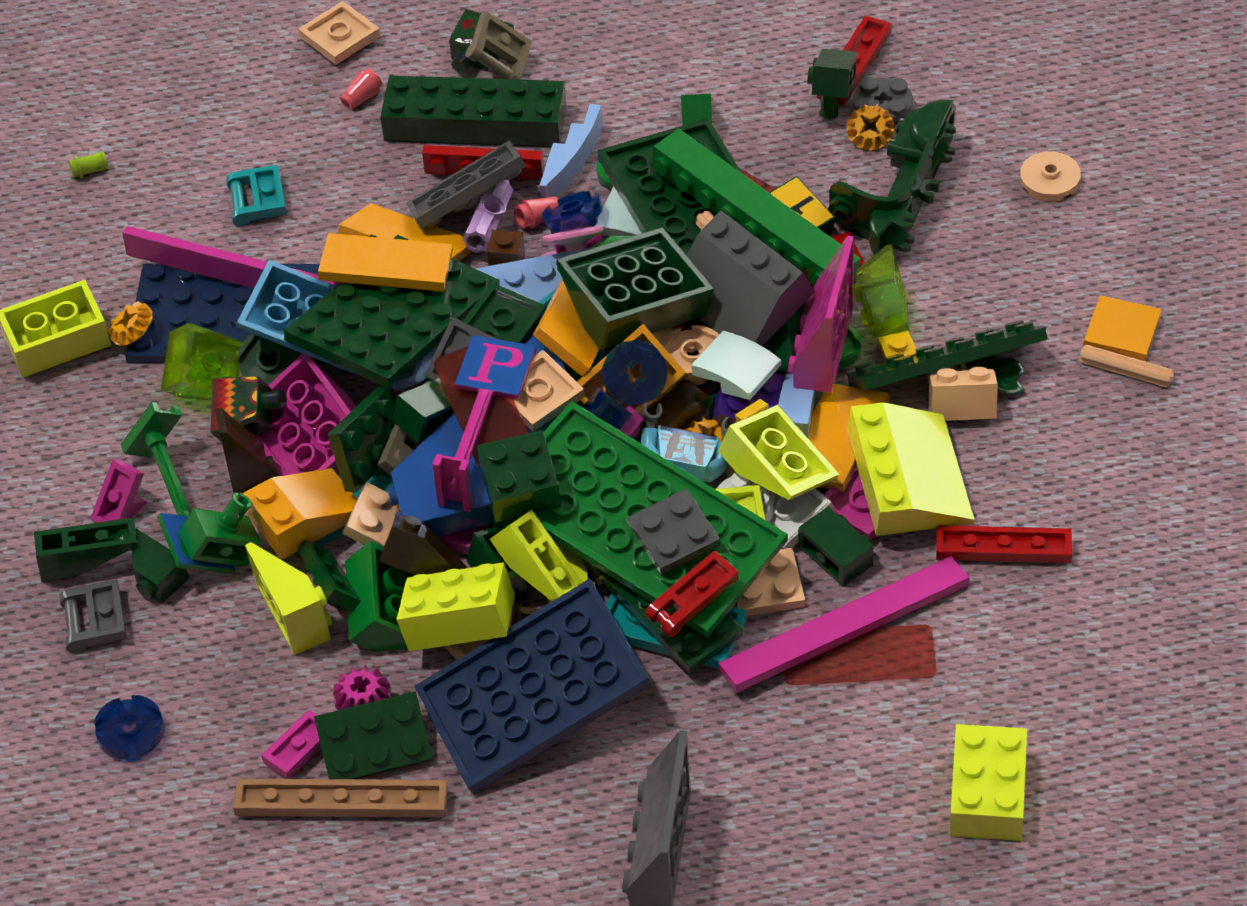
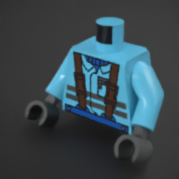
(686, 449)

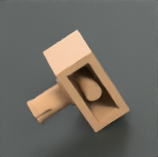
(963, 393)

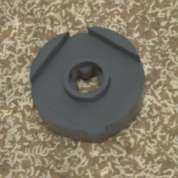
(895, 91)

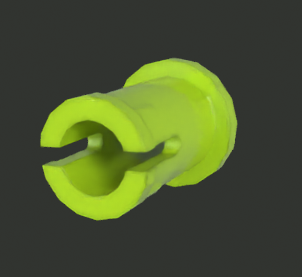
(88, 164)

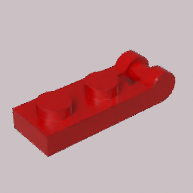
(692, 593)

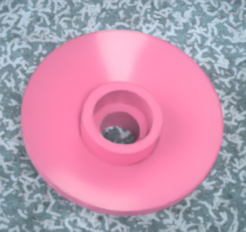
(573, 239)

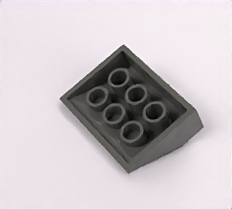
(751, 282)
(659, 827)

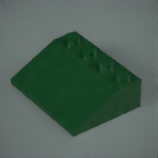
(634, 284)

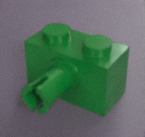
(220, 535)

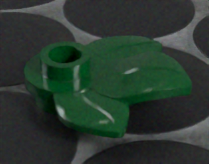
(1006, 372)

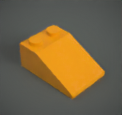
(299, 508)

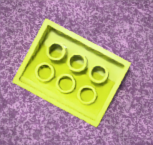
(907, 468)

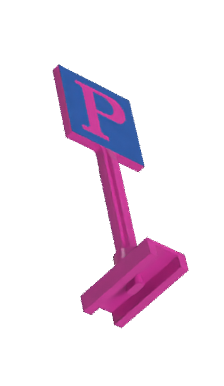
(491, 370)

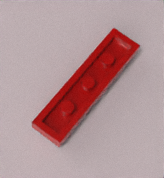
(867, 41)
(450, 159)
(1004, 544)

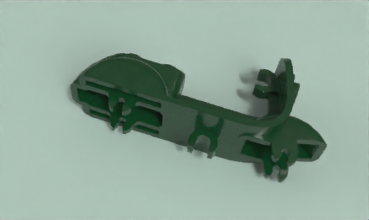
(918, 152)

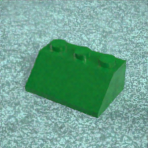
(380, 592)

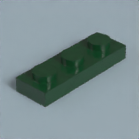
(328, 576)

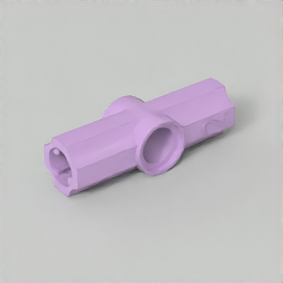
(487, 217)

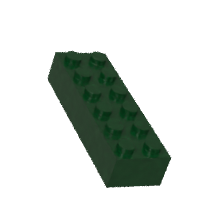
(473, 111)

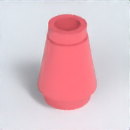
(361, 89)
(530, 211)

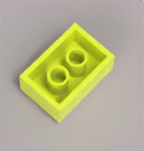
(54, 328)
(456, 606)
(988, 782)

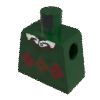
(462, 39)

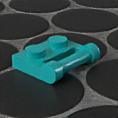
(266, 194)

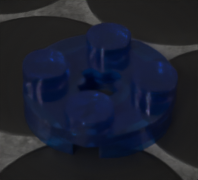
(573, 211)
(644, 389)
(134, 743)

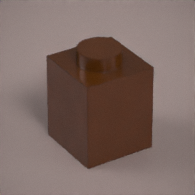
(505, 247)

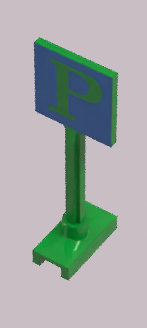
(146, 440)

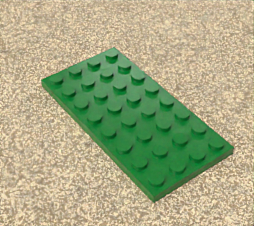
(611, 477)

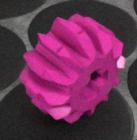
(360, 688)

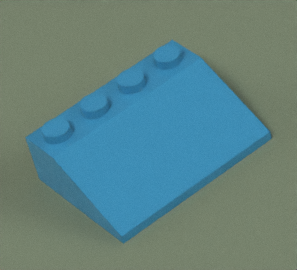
(280, 300)

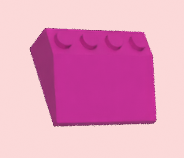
(826, 324)
(312, 410)

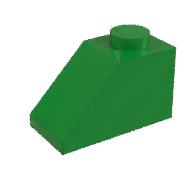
(696, 108)

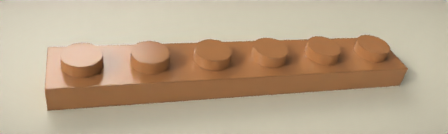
(340, 798)

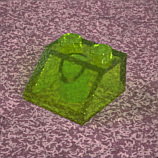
(882, 294)
(195, 358)

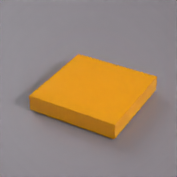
(1123, 327)

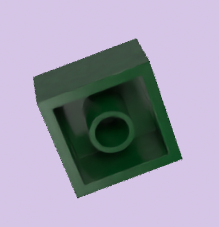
(518, 475)

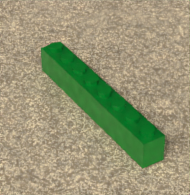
(728, 190)

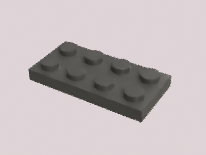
(459, 188)

